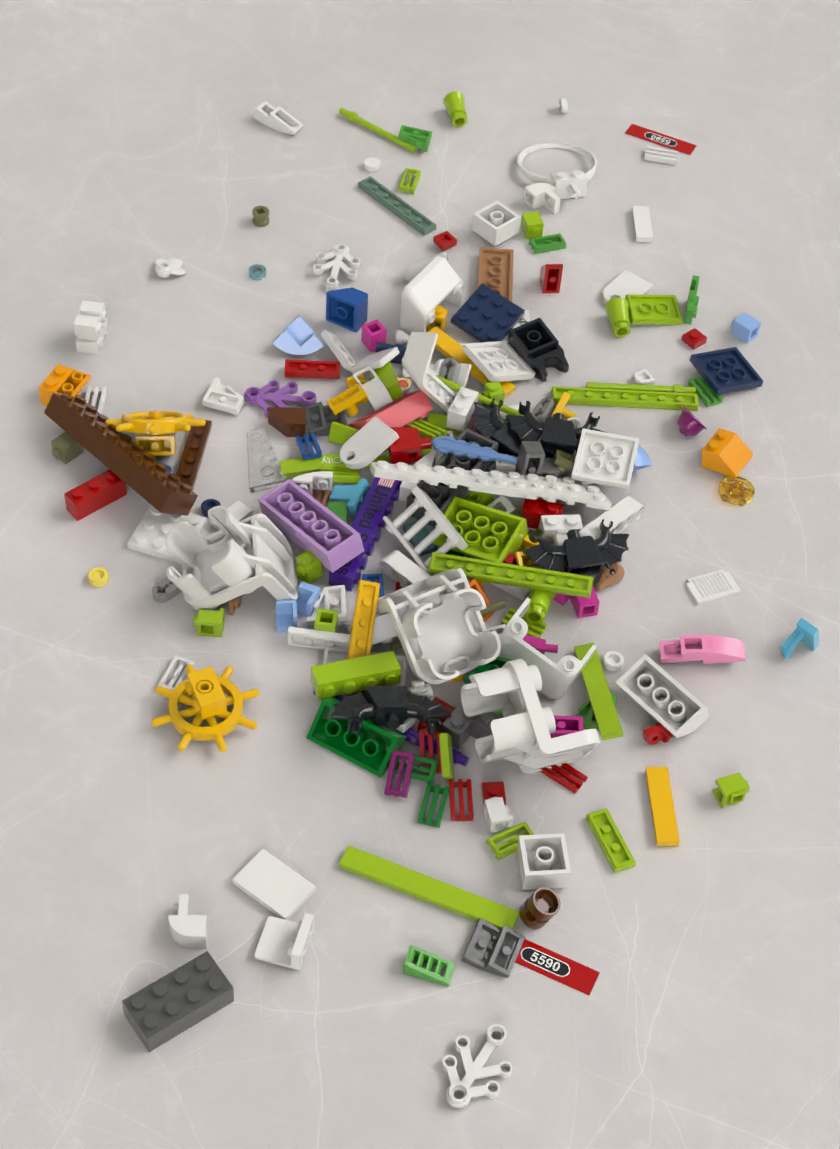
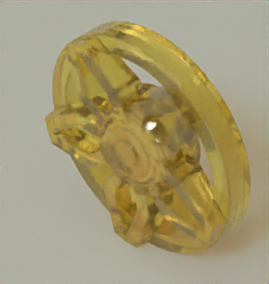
(736, 491)

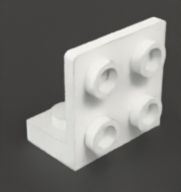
(285, 941)

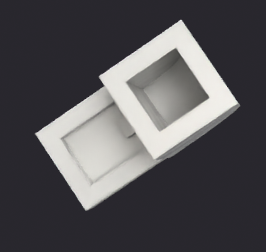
(542, 194)
(187, 929)

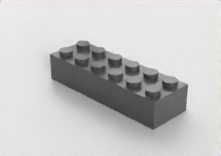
(442, 494)

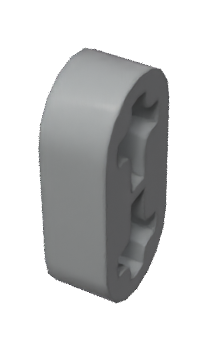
(452, 373)
(544, 409)
(166, 586)

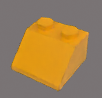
(726, 453)

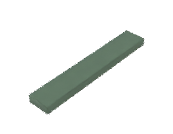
(397, 206)

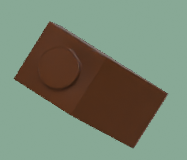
(288, 420)

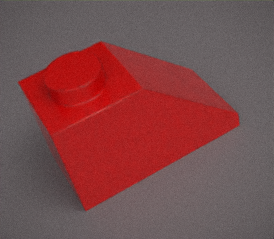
(550, 278)

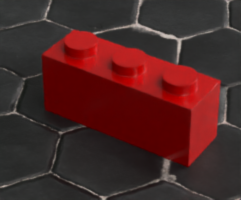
(94, 494)

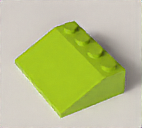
(486, 530)

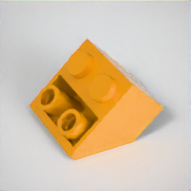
(62, 381)

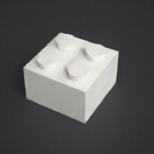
(496, 223)
(543, 861)

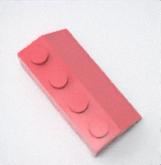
(400, 411)

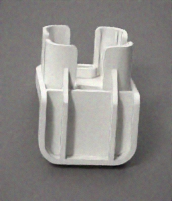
(231, 560)
(441, 626)
(525, 726)

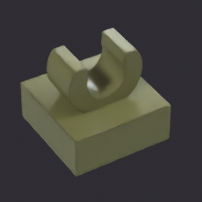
(563, 460)

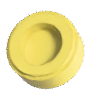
(98, 577)

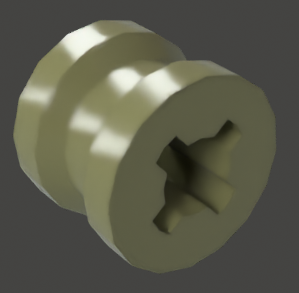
(260, 216)

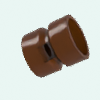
(539, 908)

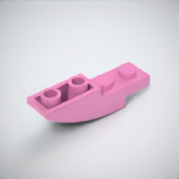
(702, 647)

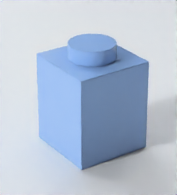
(745, 327)

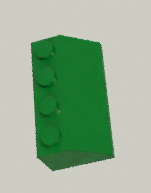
(369, 750)

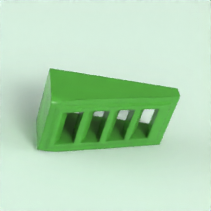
(431, 959)

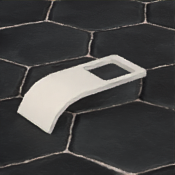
(374, 389)

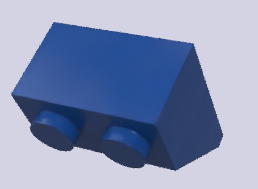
(347, 308)

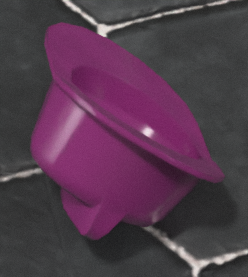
(689, 423)

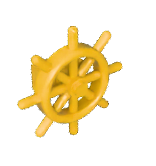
(156, 429)
(206, 703)

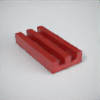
(422, 734)
(563, 782)
(460, 785)

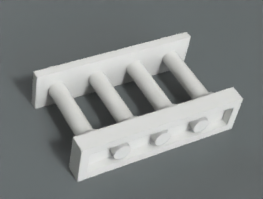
(432, 513)

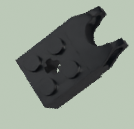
(538, 348)

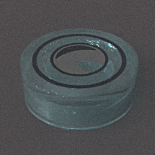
(257, 272)

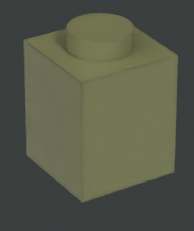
(66, 448)

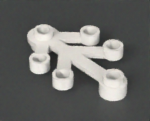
(340, 253)
(475, 1069)

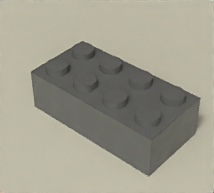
(178, 1001)

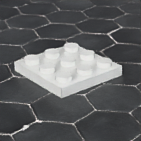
(498, 361)
(605, 459)
(153, 529)

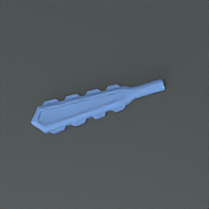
(461, 448)

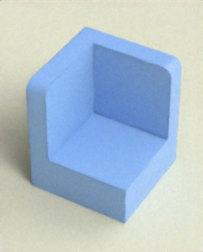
(307, 597)
(285, 615)

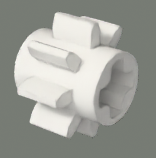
(421, 689)

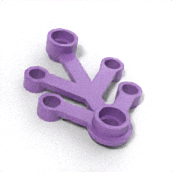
(258, 396)

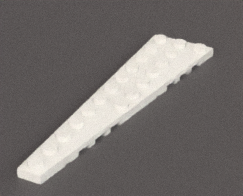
(495, 482)

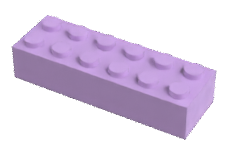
(311, 525)

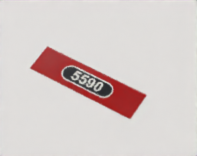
(660, 139)
(557, 967)

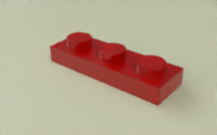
(312, 369)

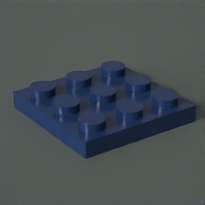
(487, 315)
(726, 370)

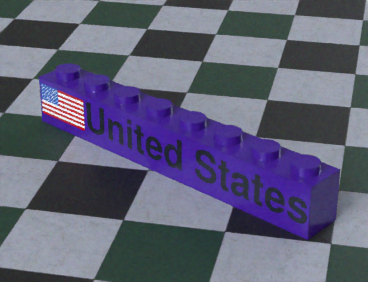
(368, 522)

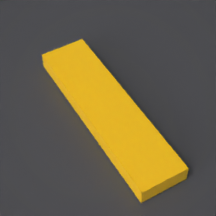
(363, 619)
(662, 806)

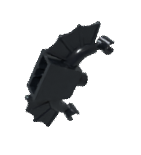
(492, 426)
(554, 433)
(578, 553)
(389, 707)

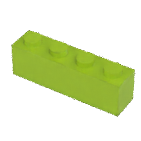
(355, 674)

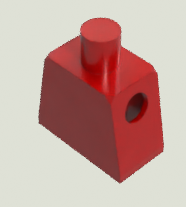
(408, 445)

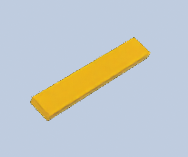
(453, 349)

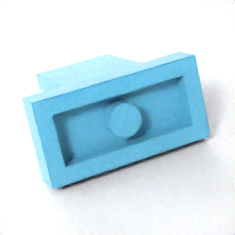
(352, 494)
(803, 633)

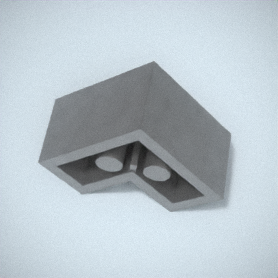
(532, 460)
(462, 727)

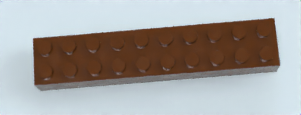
(121, 454)

